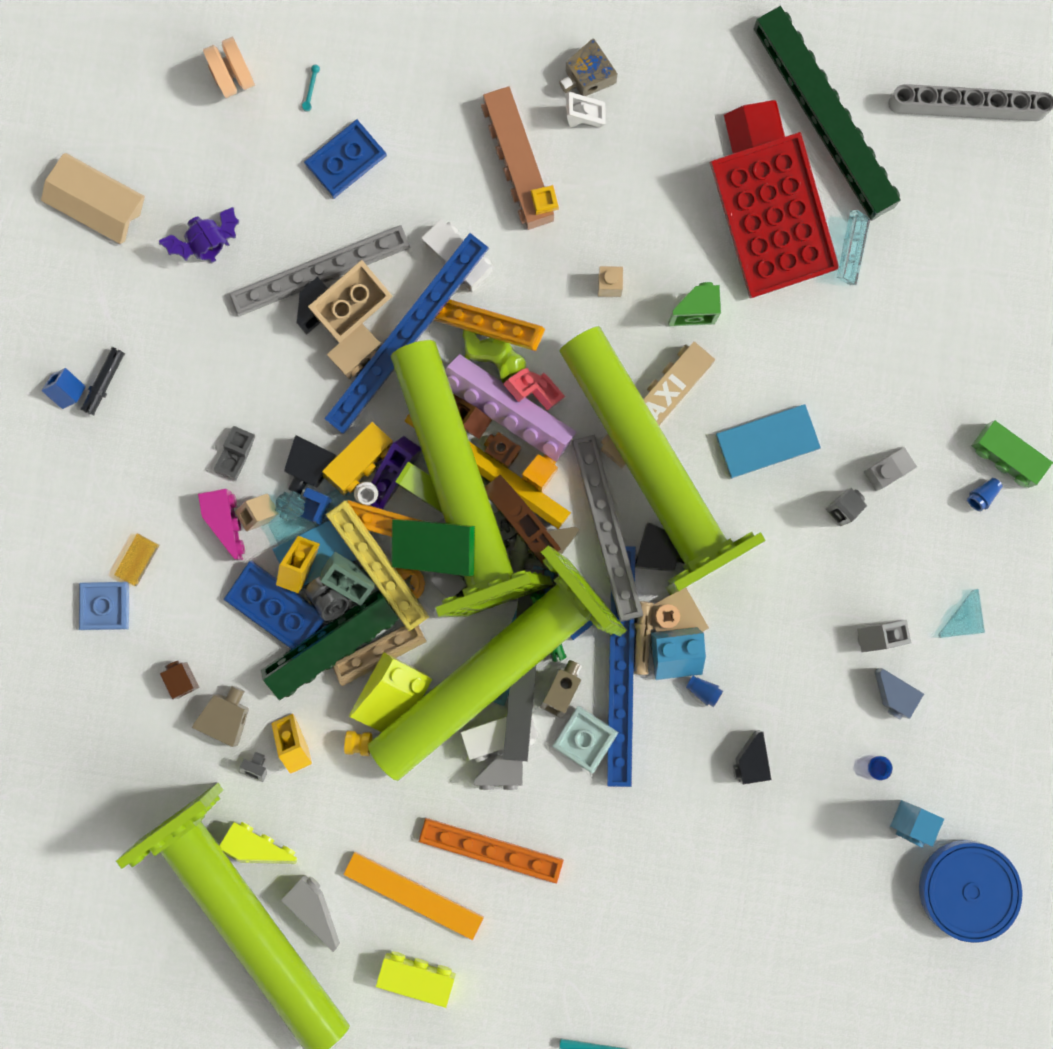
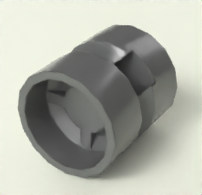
(326, 600)

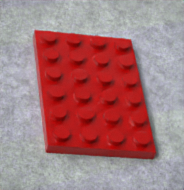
(774, 215)

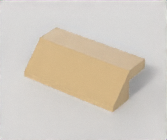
(92, 198)

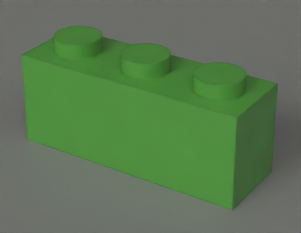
(1011, 454)

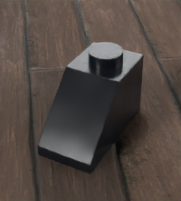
(305, 318)
(752, 761)

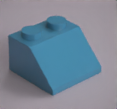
(678, 653)

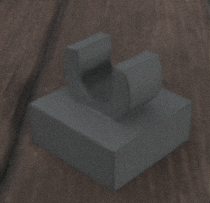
(255, 767)

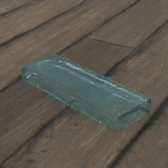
(853, 247)

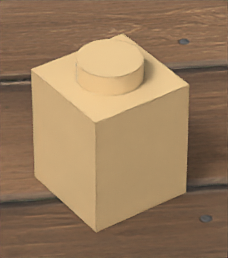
(610, 281)
(256, 512)

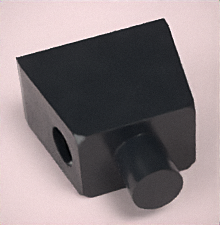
(306, 464)
(657, 550)

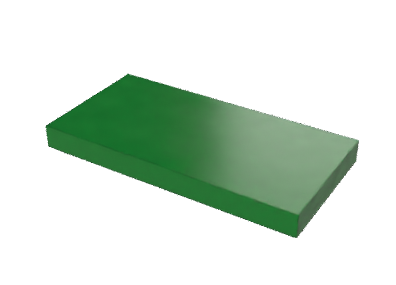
(433, 547)

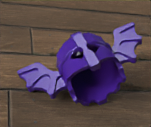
(201, 236)

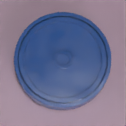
(970, 891)

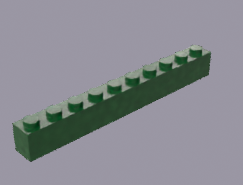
(826, 113)

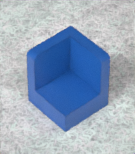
(63, 388)
(315, 506)

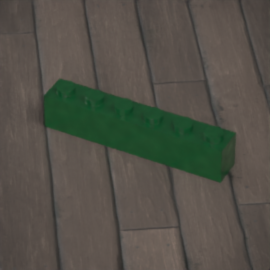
(329, 645)

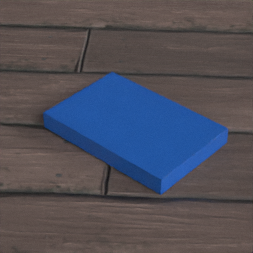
(345, 158)

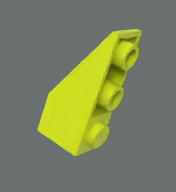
(248, 847)

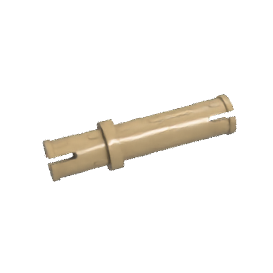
(643, 639)

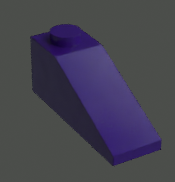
(398, 456)

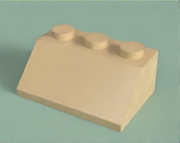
(350, 301)

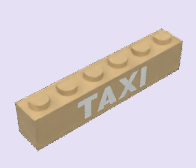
(670, 390)

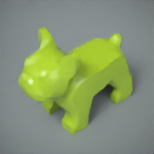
(493, 352)

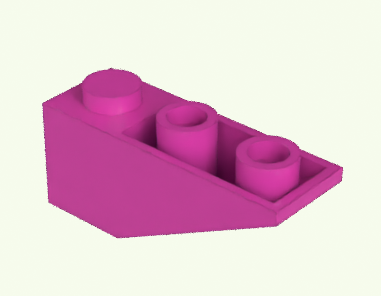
(219, 514)

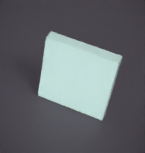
(585, 739)

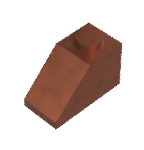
(473, 419)

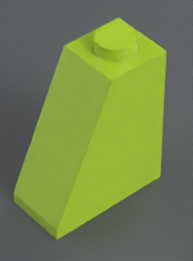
(418, 484)

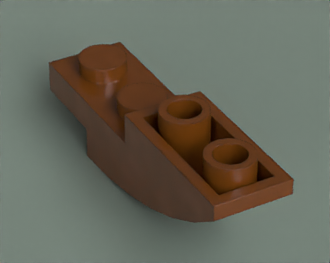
(520, 517)

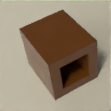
(179, 679)

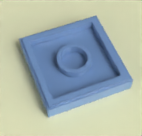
(103, 606)

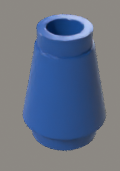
(983, 496)
(704, 690)

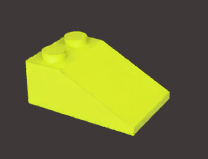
(389, 693)

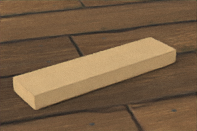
(366, 658)

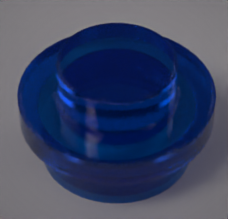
(880, 767)

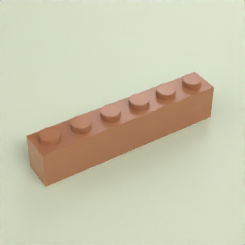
(516, 153)

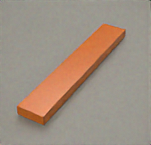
(491, 850)

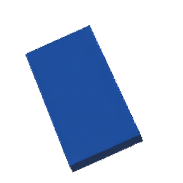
(273, 607)

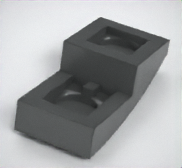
(235, 453)

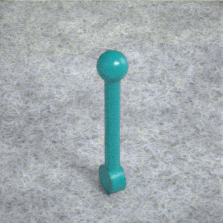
(306, 105)

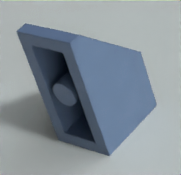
(897, 695)

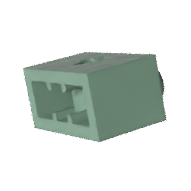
(347, 578)

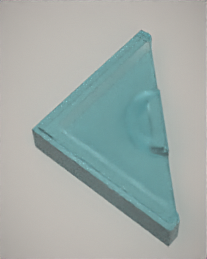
(967, 618)

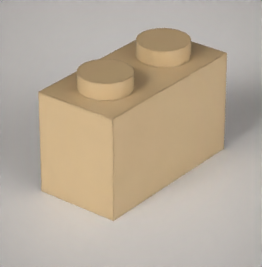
(354, 351)

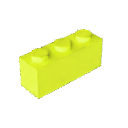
(416, 979)

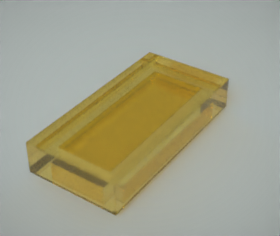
(136, 559)

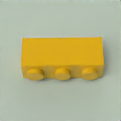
(358, 459)

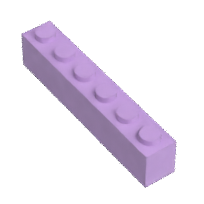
(496, 401)

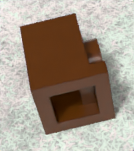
(506, 457)

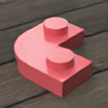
(541, 386)

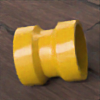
(357, 743)

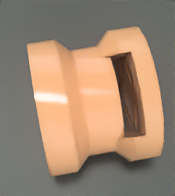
(663, 616)

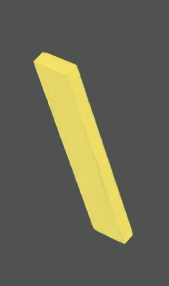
(377, 565)

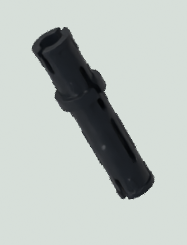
(102, 381)

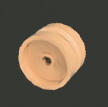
(228, 67)

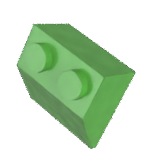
(699, 307)

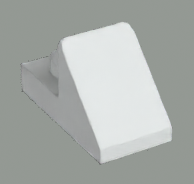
(584, 110)

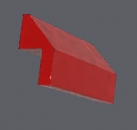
(753, 125)

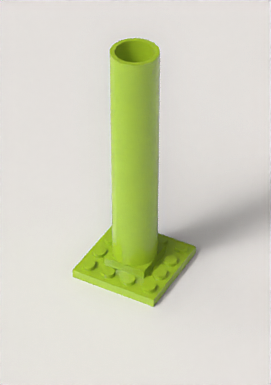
(651, 460)
(458, 482)
(493, 668)
(242, 922)

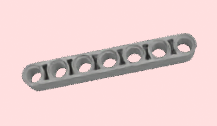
(980, 97)

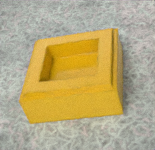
(544, 200)

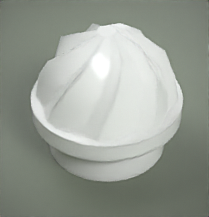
(366, 493)

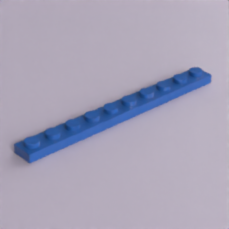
(407, 332)
(621, 696)

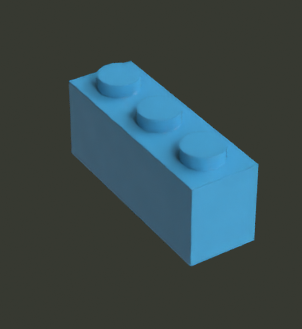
(916, 824)

